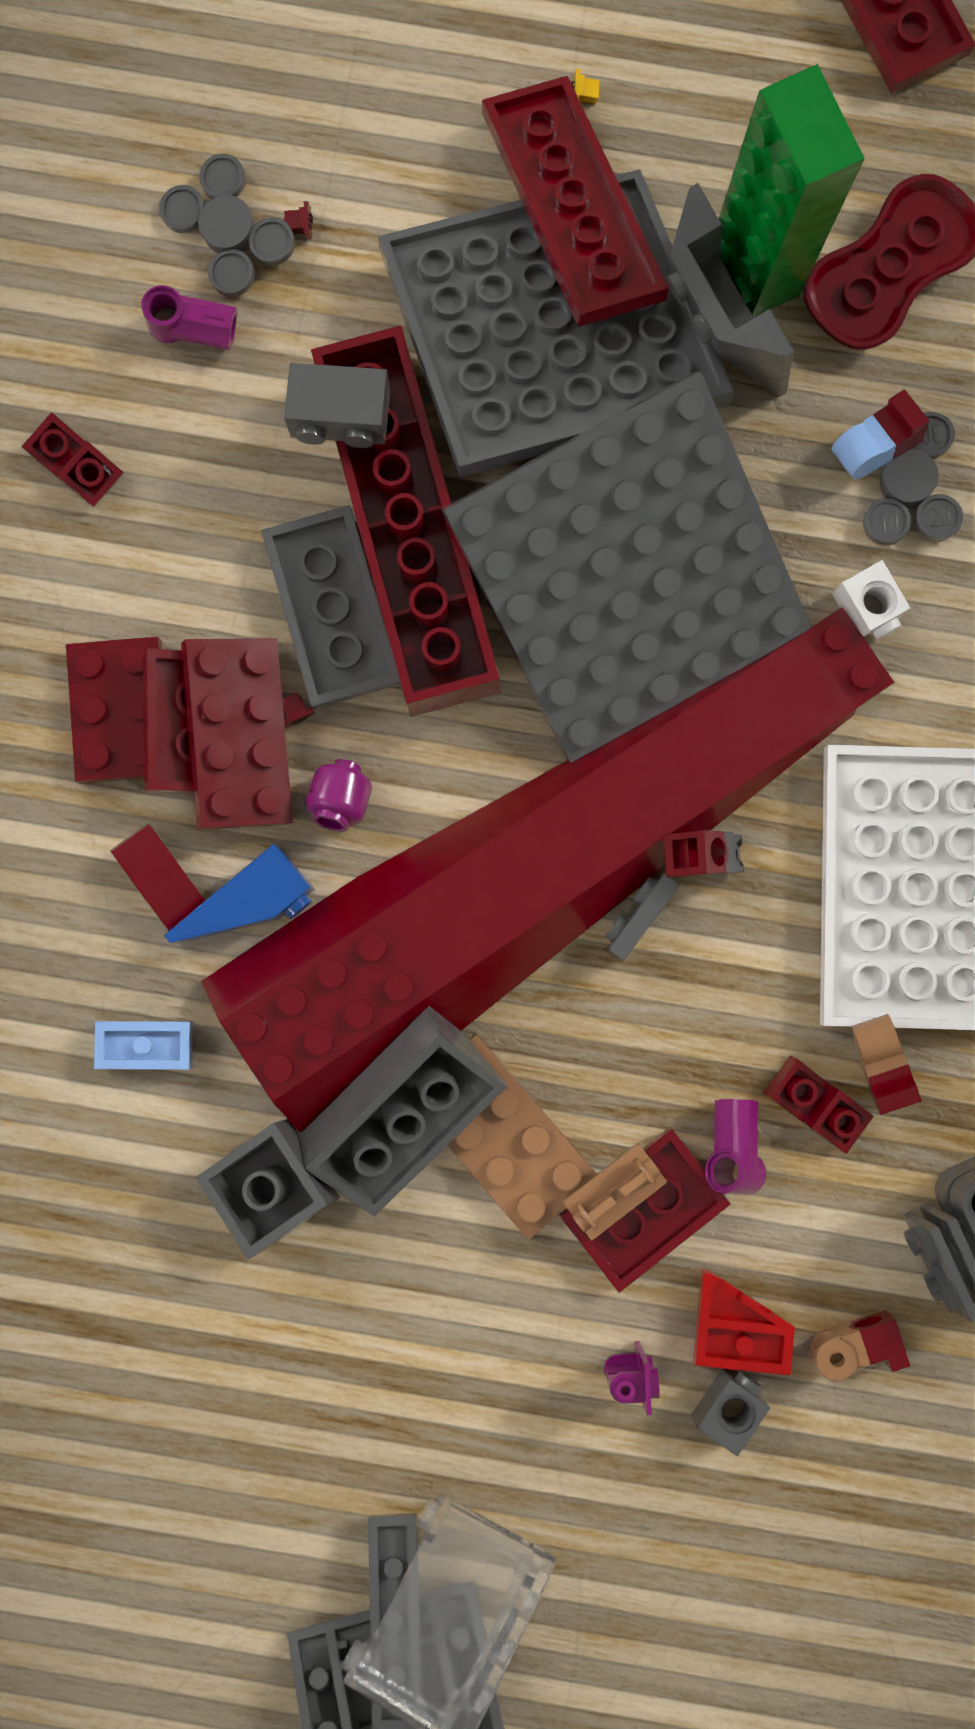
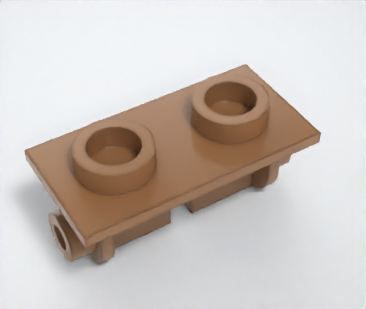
(614, 1192)

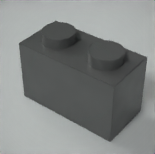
(337, 404)

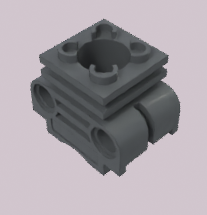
(948, 1239)

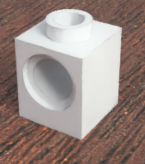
(878, 583)

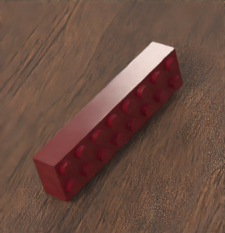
(408, 543)

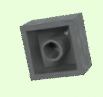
(265, 1189)

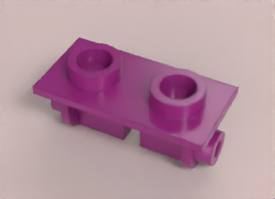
(633, 1378)

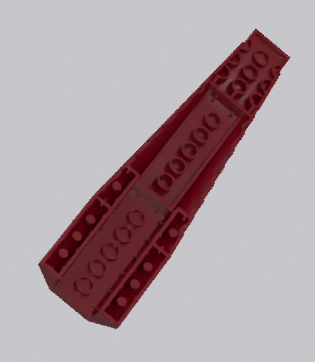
(523, 875)

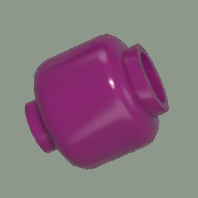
(338, 795)

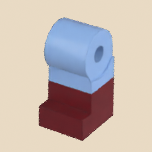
(881, 436)

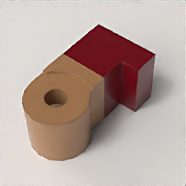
(885, 1065)
(859, 1344)

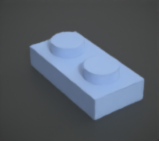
(143, 1045)

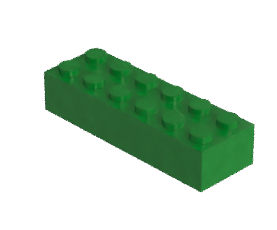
(786, 189)

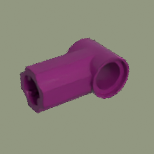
(194, 318)
(735, 1145)

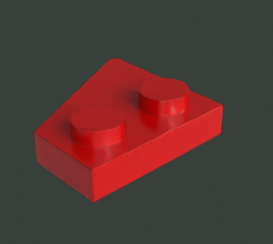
(739, 1331)

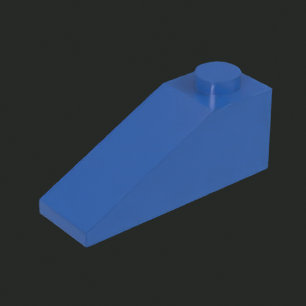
(254, 896)

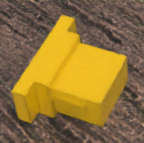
(585, 88)

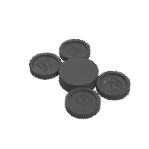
(227, 225)
(908, 484)

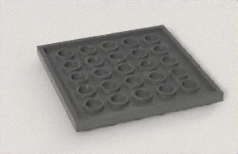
(505, 348)
(629, 566)

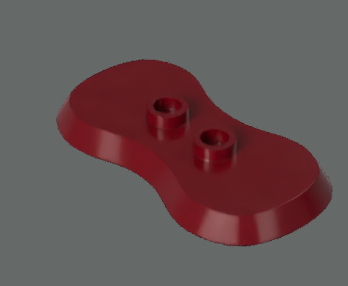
(869, 285)

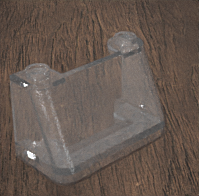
(451, 1620)

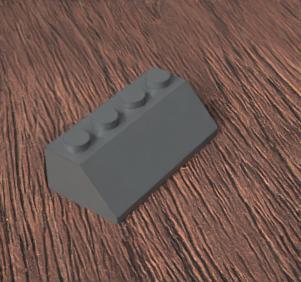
(400, 1112)

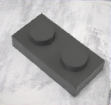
(651, 899)

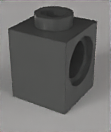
(735, 1430)

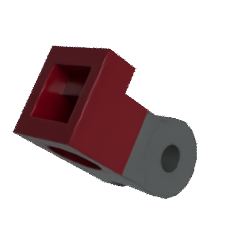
(702, 853)

